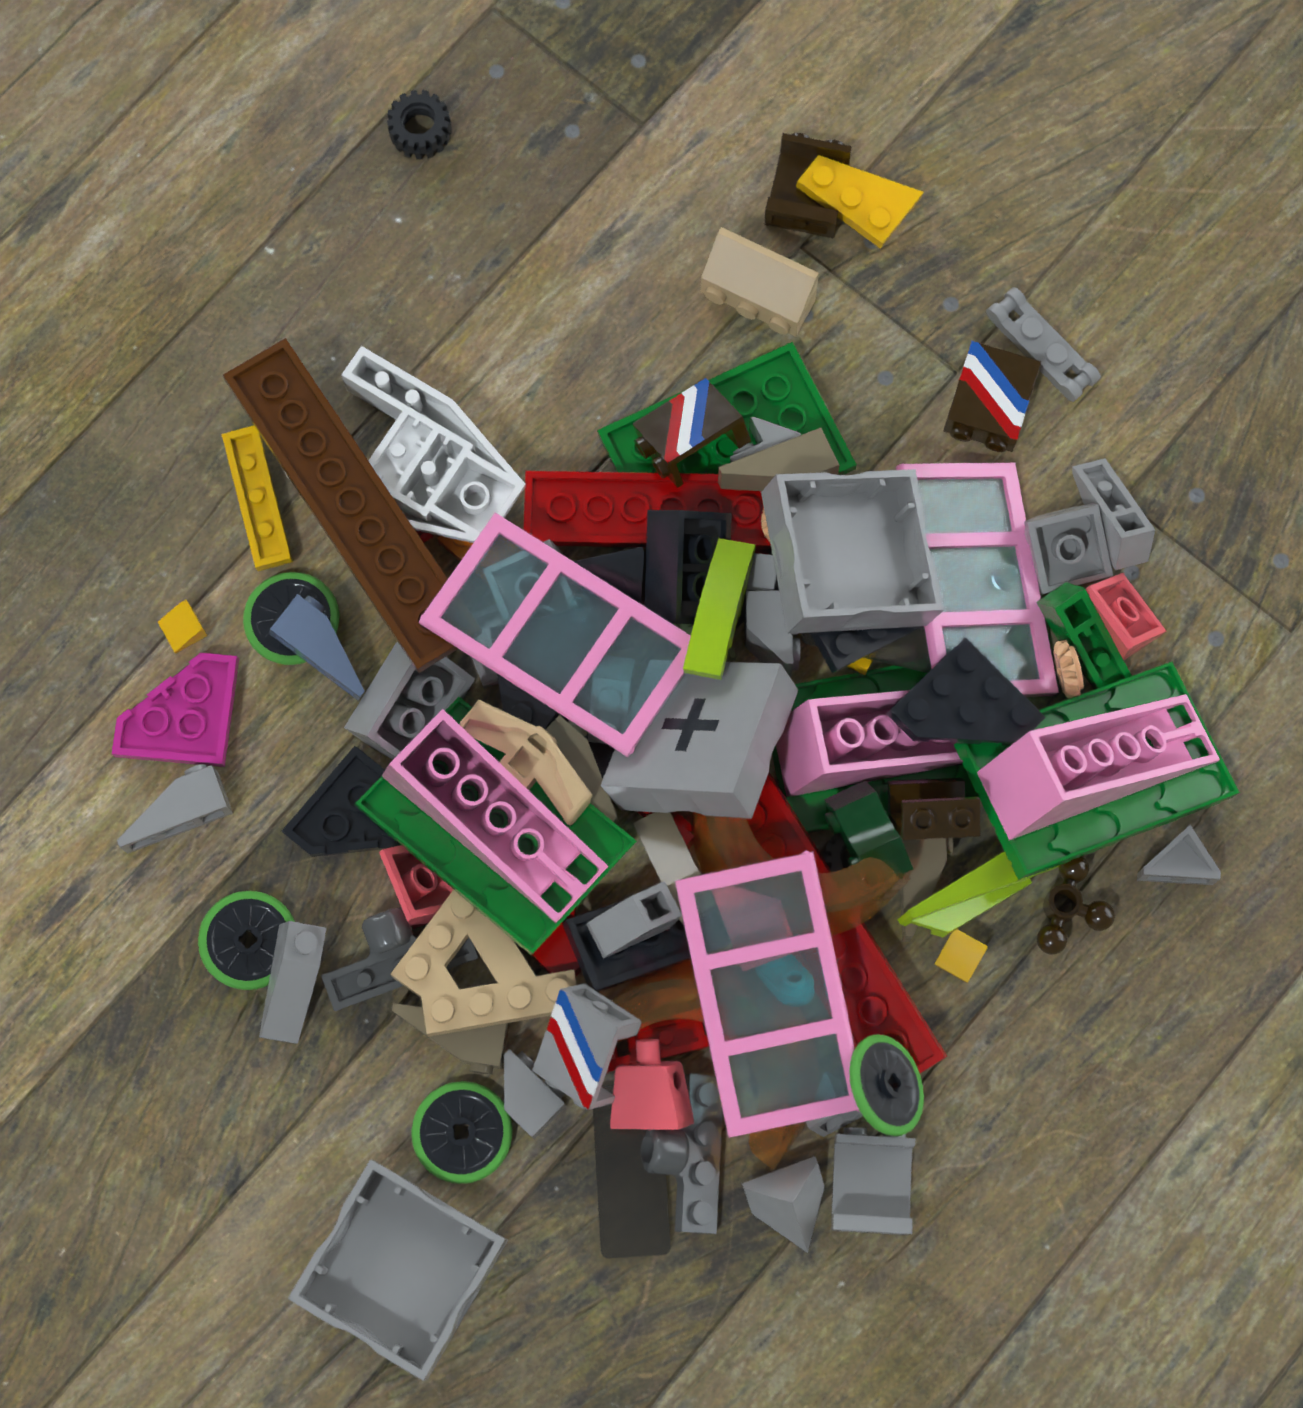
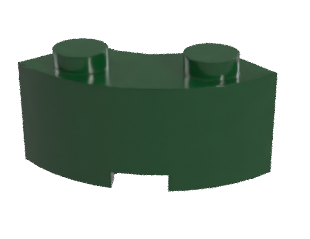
(866, 827)

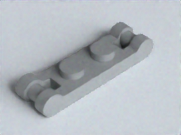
(1043, 343)

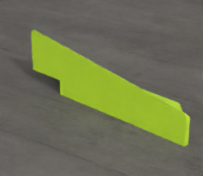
(967, 897)

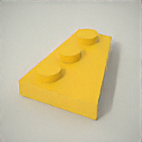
(862, 199)

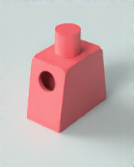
(650, 1092)

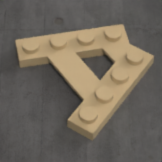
(447, 1008)

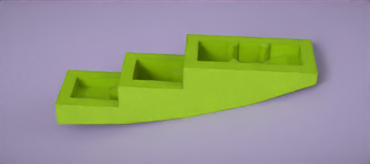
(719, 609)

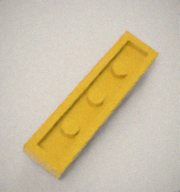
(257, 498)

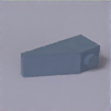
(312, 638)

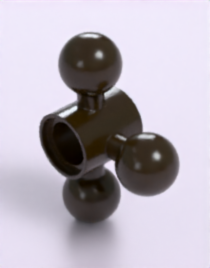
(1097, 915)

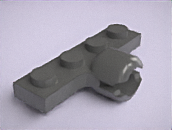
(388, 941)
(691, 1157)

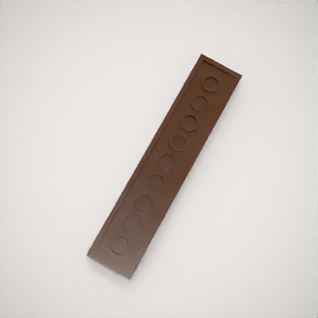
(343, 495)

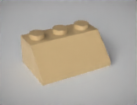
(759, 283)

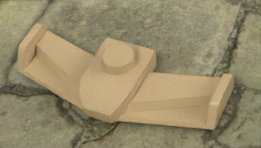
(530, 757)

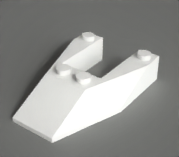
(433, 454)

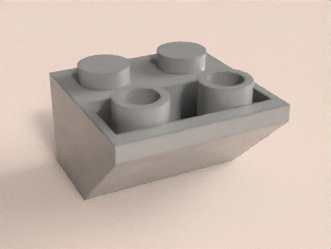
(767, 632)

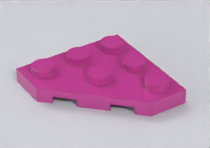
(183, 716)

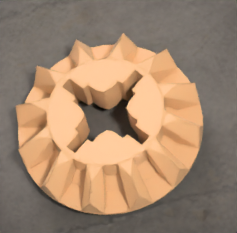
(1068, 669)

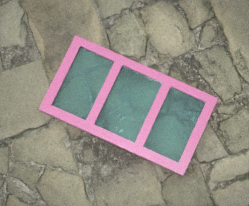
(985, 571)
(560, 634)
(769, 993)

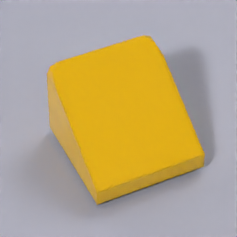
(182, 627)
(961, 955)

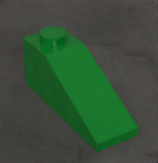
(1075, 619)

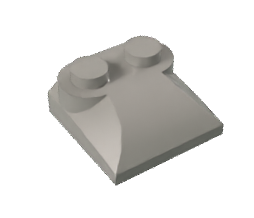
(1068, 547)

